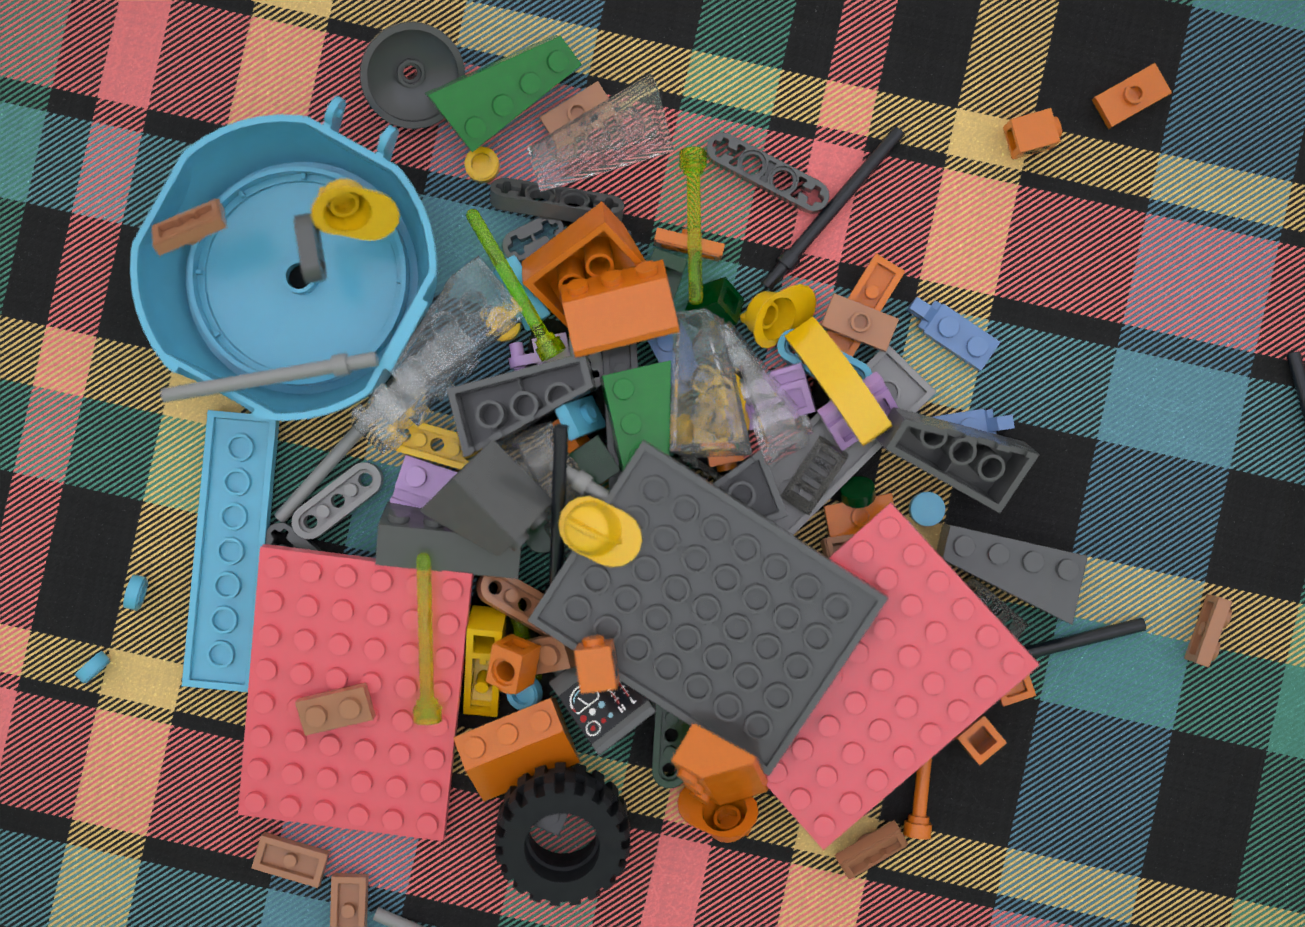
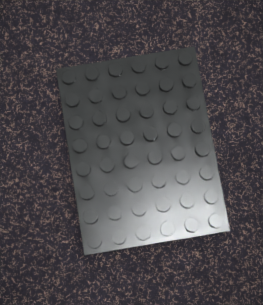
(715, 610)

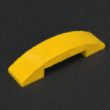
(839, 380)

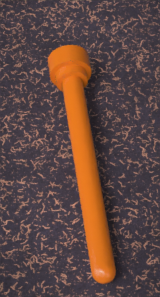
(918, 823)

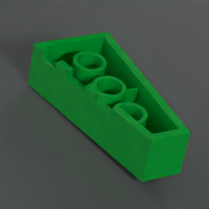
(499, 92)
(638, 408)

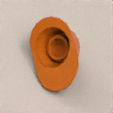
(723, 822)

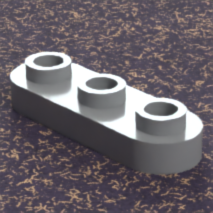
(323, 505)

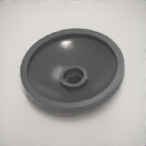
(403, 98)

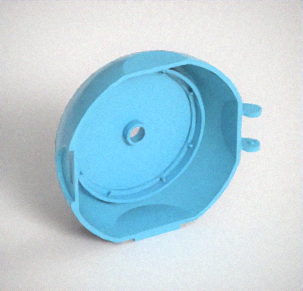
(230, 297)

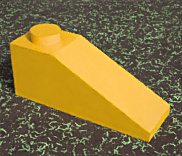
(483, 629)

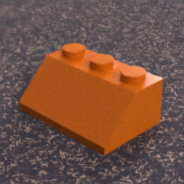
(582, 250)
(619, 308)
(514, 746)
(717, 768)

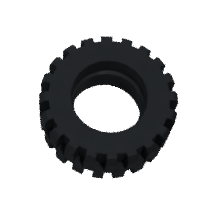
(562, 875)

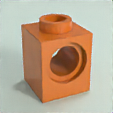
(513, 664)

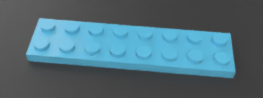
(228, 540)

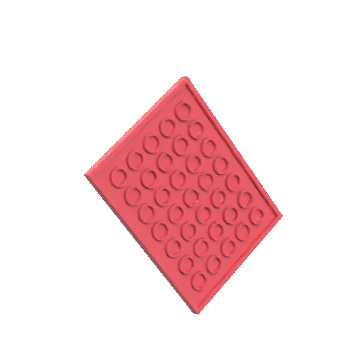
(337, 625)
(906, 688)

